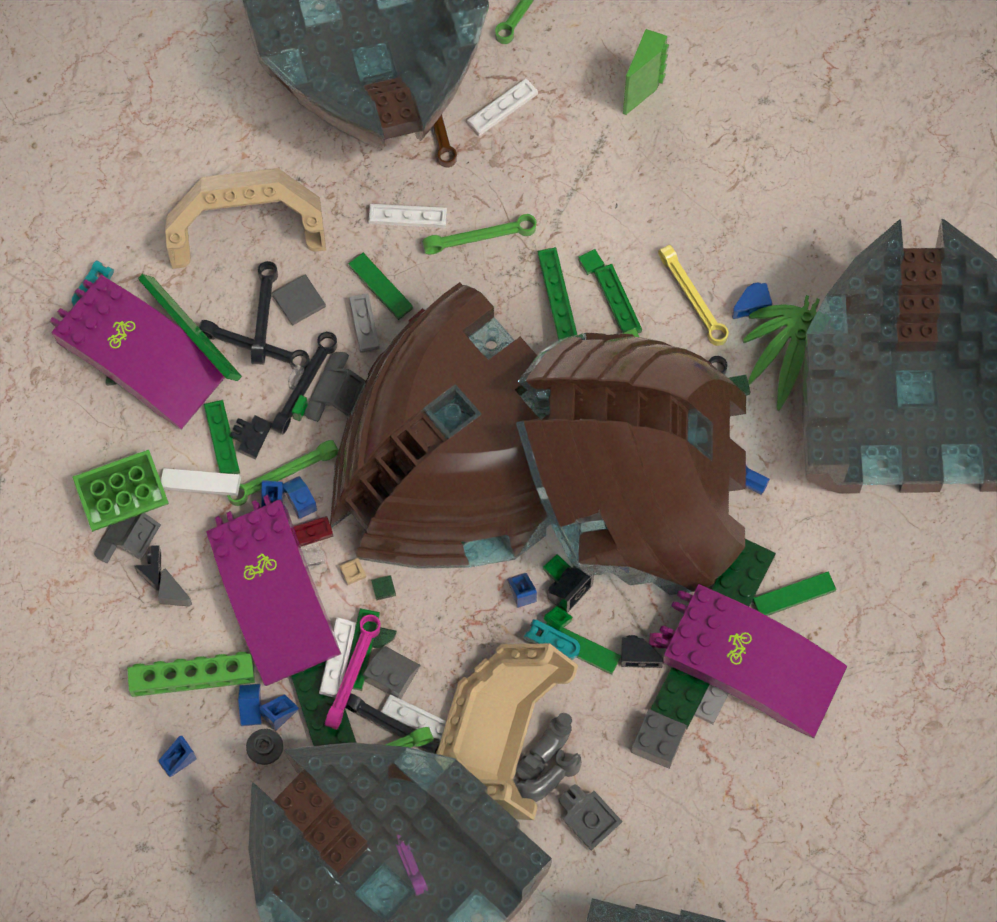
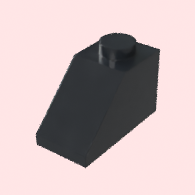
(639, 654)

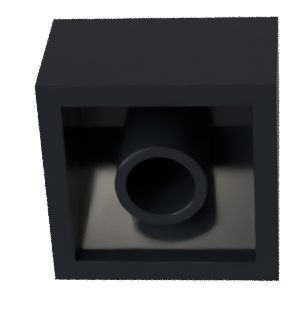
(570, 588)

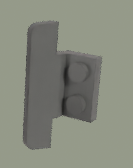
(335, 388)
(130, 534)

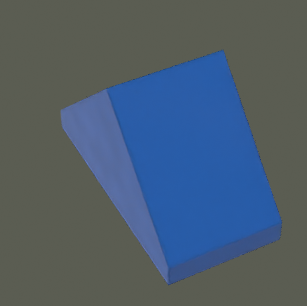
(273, 489)
(522, 590)
(249, 704)
(278, 711)
(177, 757)

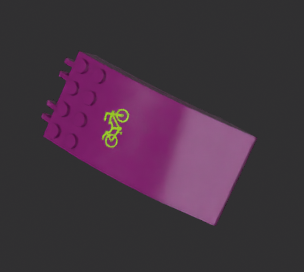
(138, 350)
(272, 591)
(753, 659)

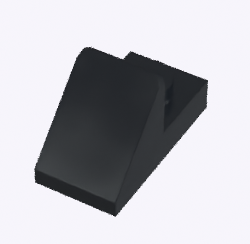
(152, 571)

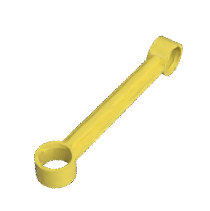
(669, 259)

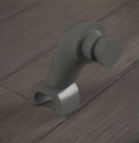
(552, 740)
(541, 787)

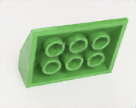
(646, 69)
(120, 490)

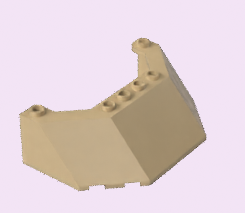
(242, 190)
(494, 713)

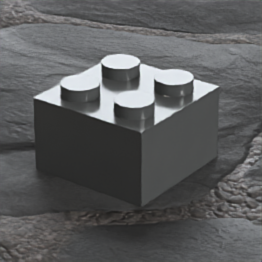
(658, 739)

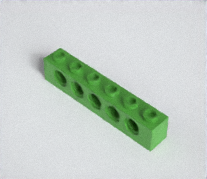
(201, 680)

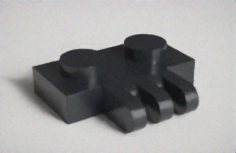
(251, 435)

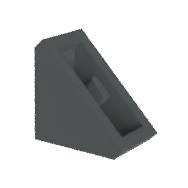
(171, 592)

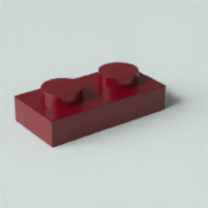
(313, 531)

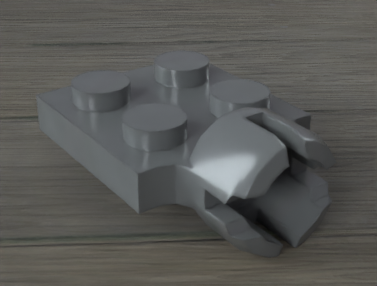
(588, 816)

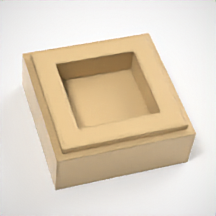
(352, 571)

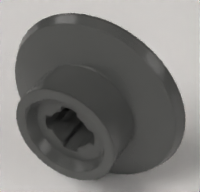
(271, 753)

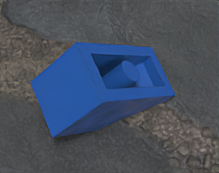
(754, 298)
(300, 497)

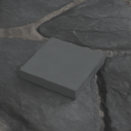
(299, 299)

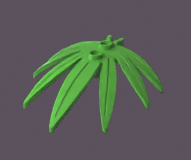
(797, 323)

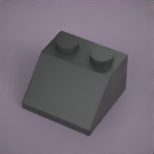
(391, 672)

